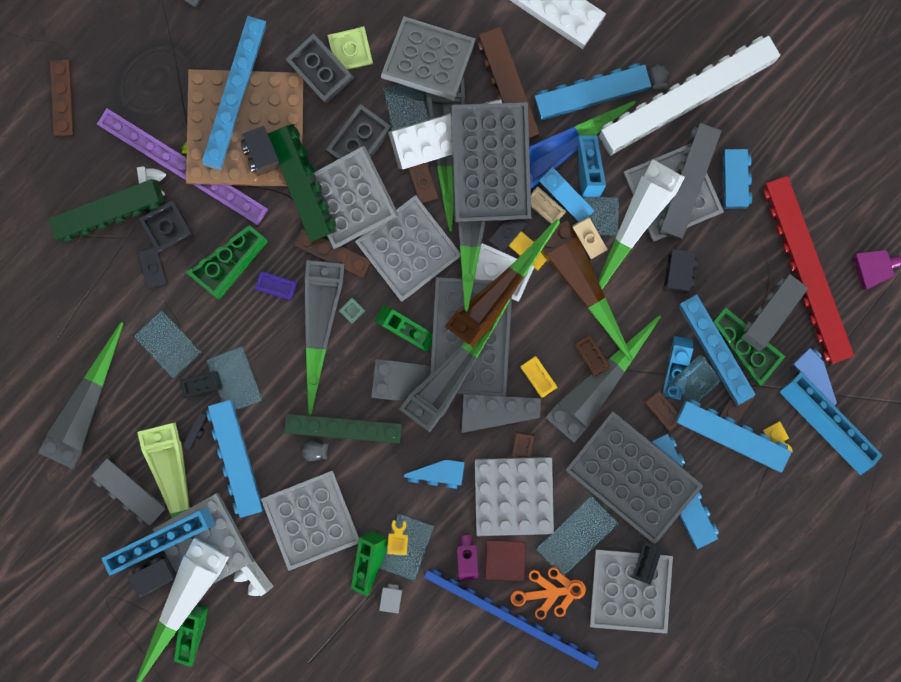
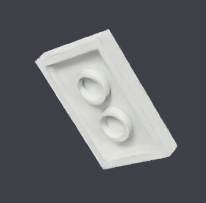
(493, 263)

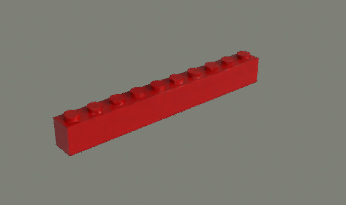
(808, 270)

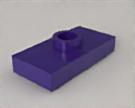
(276, 285)

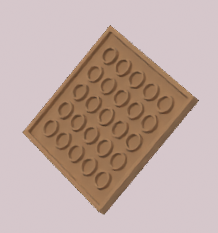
(269, 101)

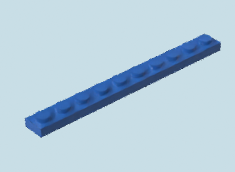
(519, 621)

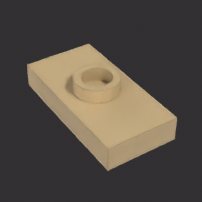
(546, 206)
(589, 237)

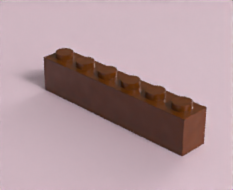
(504, 72)

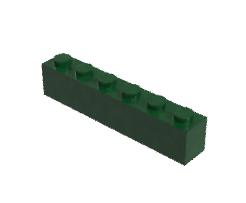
(302, 182)
(106, 210)
(343, 428)

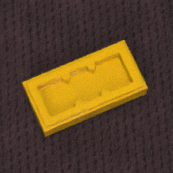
(521, 244)
(538, 377)

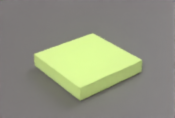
(351, 48)

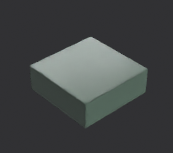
(351, 310)

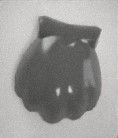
(658, 77)
(314, 450)

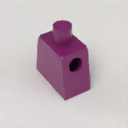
(875, 267)
(467, 567)

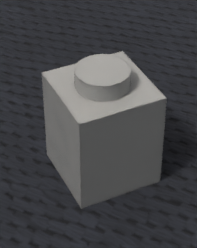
(391, 598)

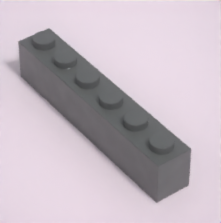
(694, 170)

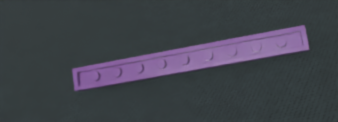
(177, 164)

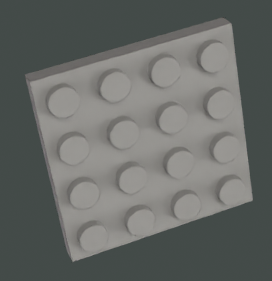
(428, 58)
(354, 196)
(706, 205)
(409, 249)
(514, 496)
(310, 520)
(222, 536)
(626, 602)

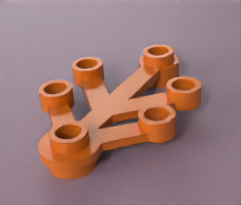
(551, 592)

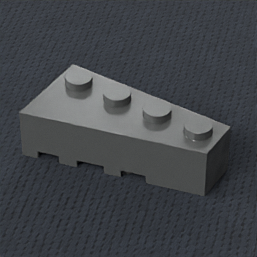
(774, 312)
(494, 411)
(127, 490)

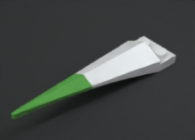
(650, 198)
(194, 577)

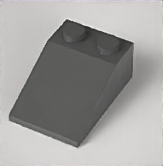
(397, 379)

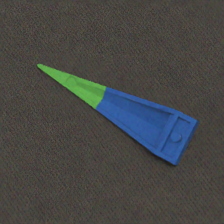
(559, 147)

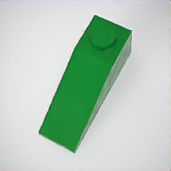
(404, 328)
(368, 561)
(190, 636)

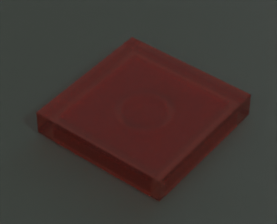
(505, 560)

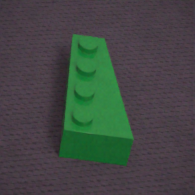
(228, 262)
(756, 364)

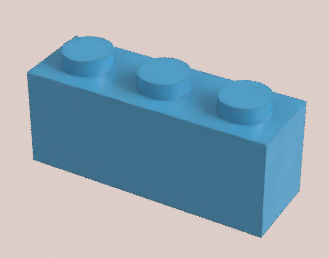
(736, 179)

